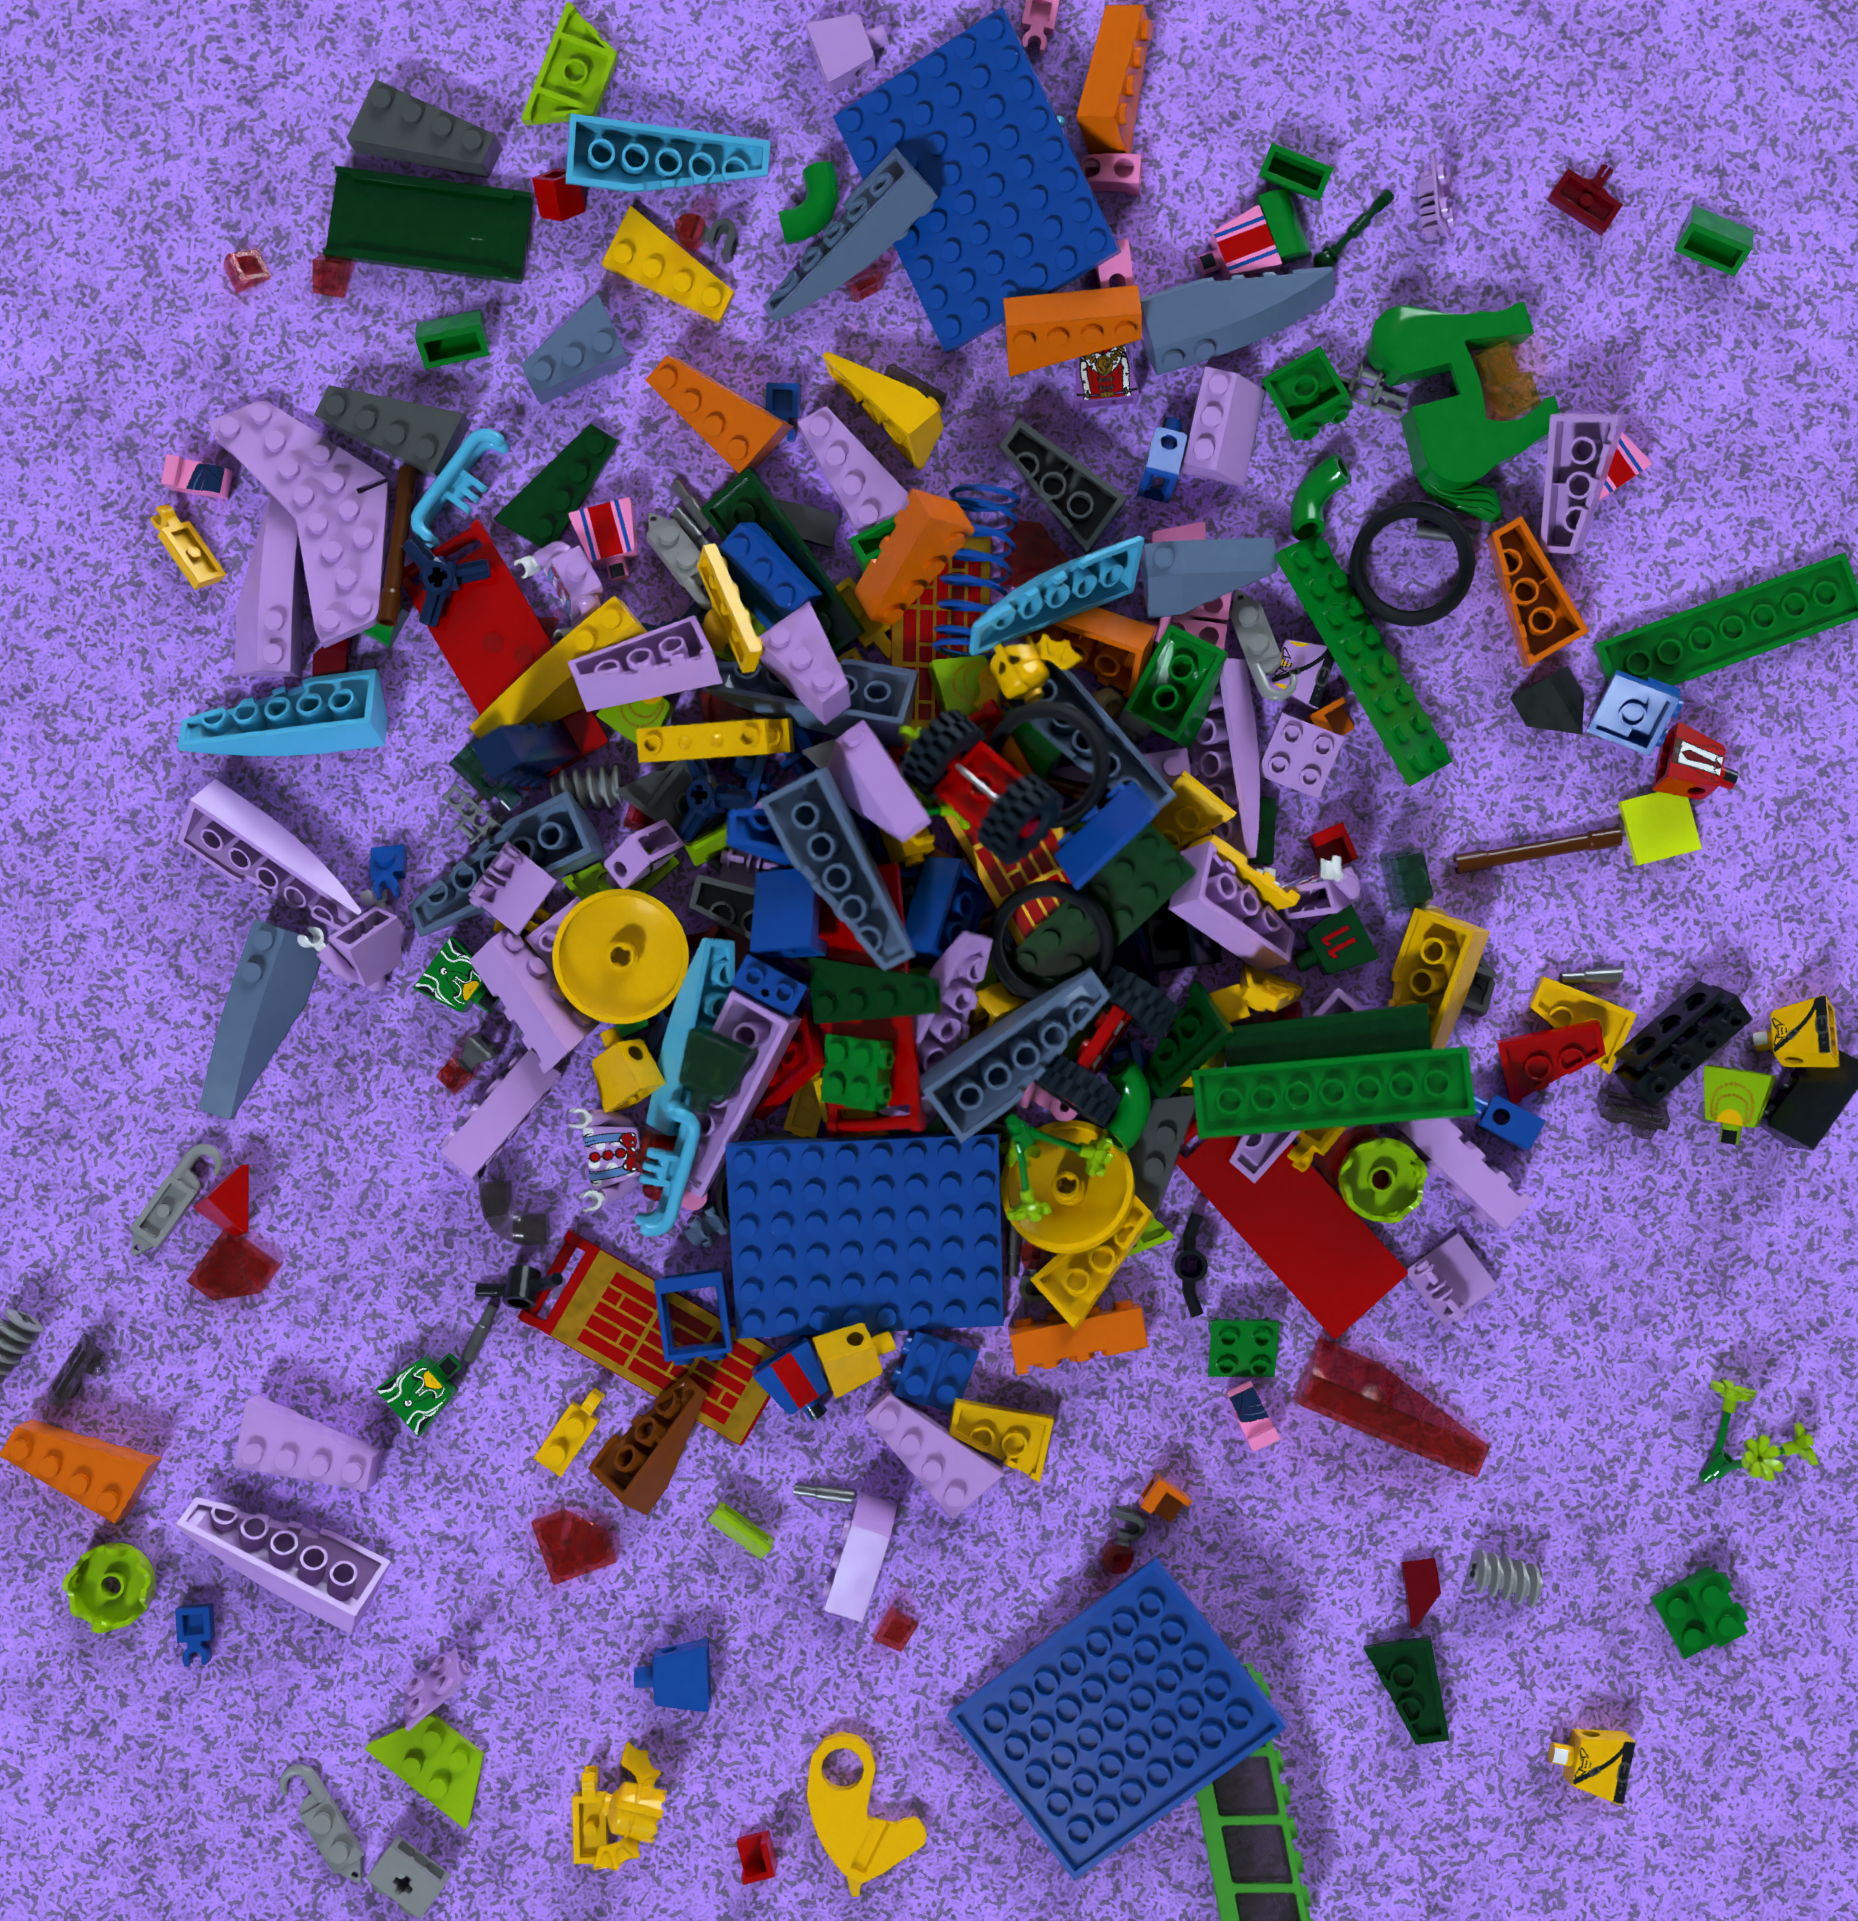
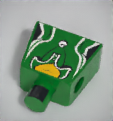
(454, 980)
(421, 1391)

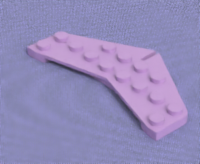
(336, 508)

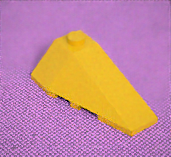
(904, 411)

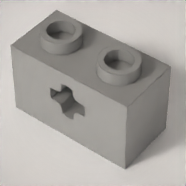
(404, 1860)

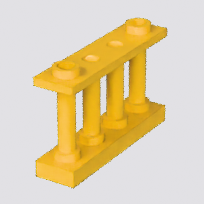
(715, 740)

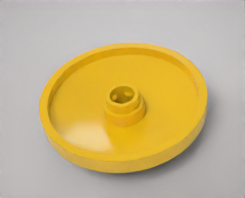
(620, 956)
(1082, 1206)

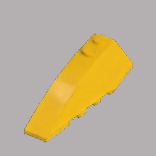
(548, 686)
(1437, 968)

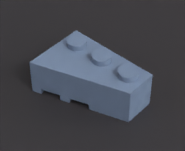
(575, 354)

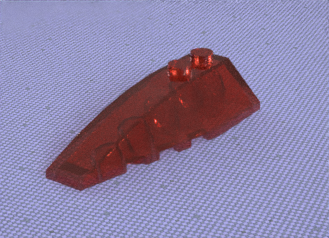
(1384, 1406)

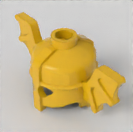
(1025, 672)
(631, 1810)

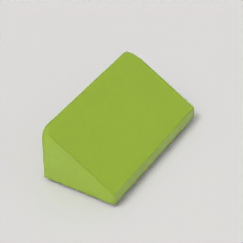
(708, 845)
(741, 1530)

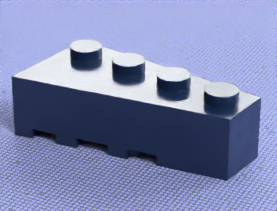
(525, 753)

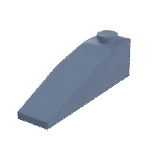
(1196, 572)

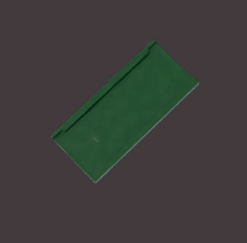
(429, 225)
(1331, 1036)

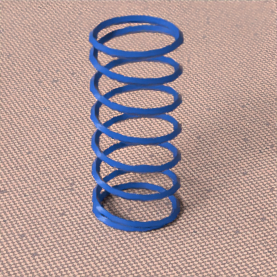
(976, 505)

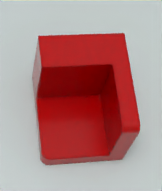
(555, 198)
(1333, 842)
(757, 1857)

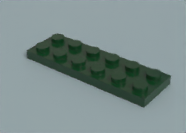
(751, 501)
(1129, 892)

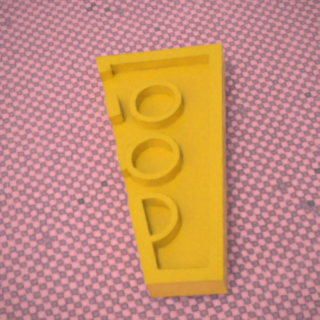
(661, 265)
(1078, 1279)

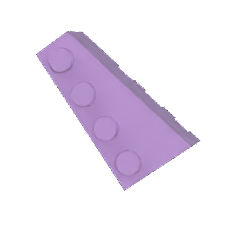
(1576, 470)
(854, 475)
(647, 666)
(1231, 911)
(1465, 1171)
(942, 1463)

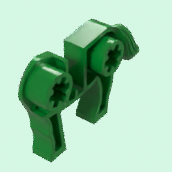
(1450, 437)

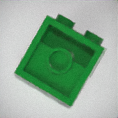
(1308, 394)
(857, 1072)
(1700, 1612)

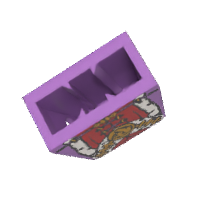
(1105, 379)

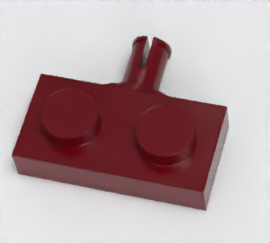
(1586, 199)

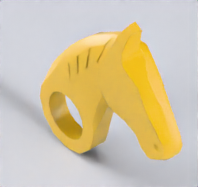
(852, 1838)

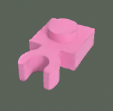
(1039, 18)

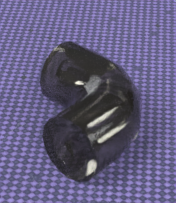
(508, 1220)

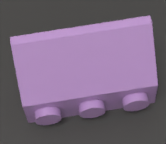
(1222, 427)

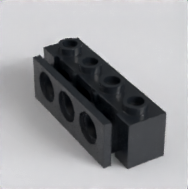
(1681, 1059)

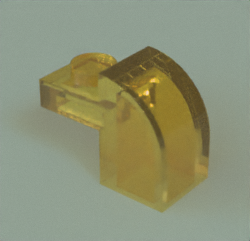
(1504, 386)

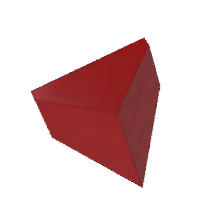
(228, 1202)

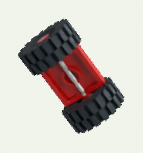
(981, 787)
(1131, 1003)

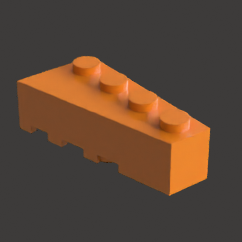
(1115, 80)
(1069, 325)
(722, 417)
(913, 555)
(1533, 593)
(1109, 643)
(1053, 1339)
(82, 1467)

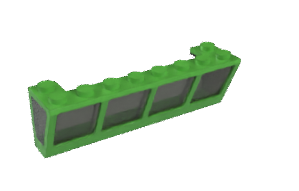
(1252, 1838)

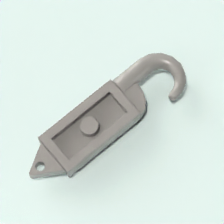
(678, 555)
(1258, 645)
(171, 1200)
(326, 1824)

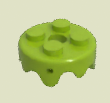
(1405, 1183)
(88, 1589)

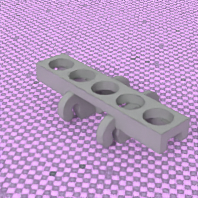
(1377, 391)
(460, 824)

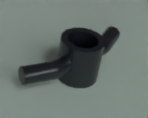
(1189, 1280)
(520, 1287)

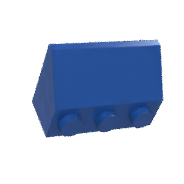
(765, 575)
(1105, 832)
(943, 906)

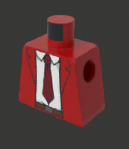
(1691, 764)

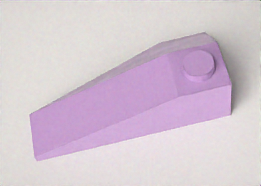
(875, 784)

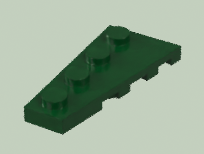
(560, 488)
(863, 992)

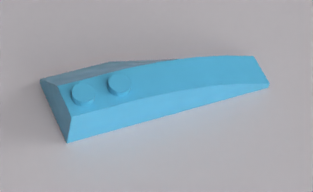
(656, 157)
(1060, 594)
(314, 718)
(697, 1004)

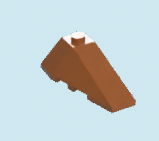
(646, 1456)

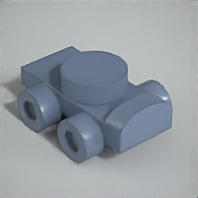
(704, 1225)

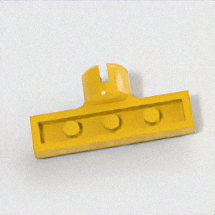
(727, 618)

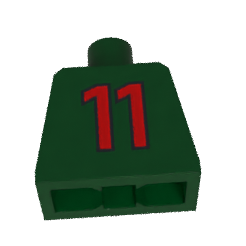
(1335, 944)

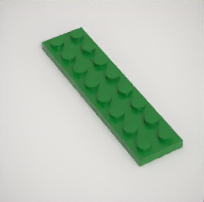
(1736, 625)
(1363, 658)
(1333, 1092)

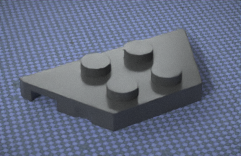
(663, 796)
(1159, 1148)

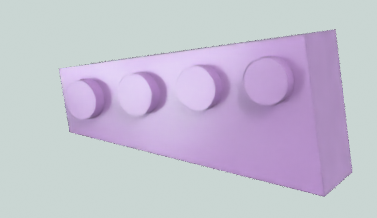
(531, 997)
(499, 1115)
(294, 1446)

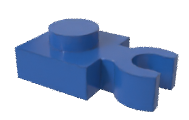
(785, 403)
(387, 866)
(195, 1627)

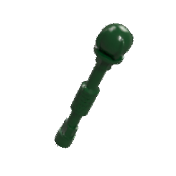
(1329, 256)

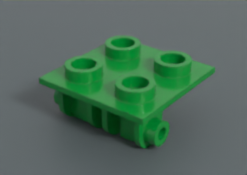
(1242, 1347)

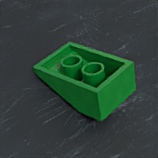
(1178, 686)

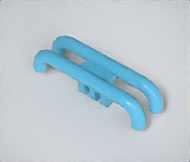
(455, 483)
(670, 1171)

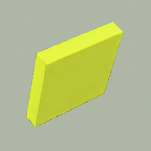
(1659, 826)

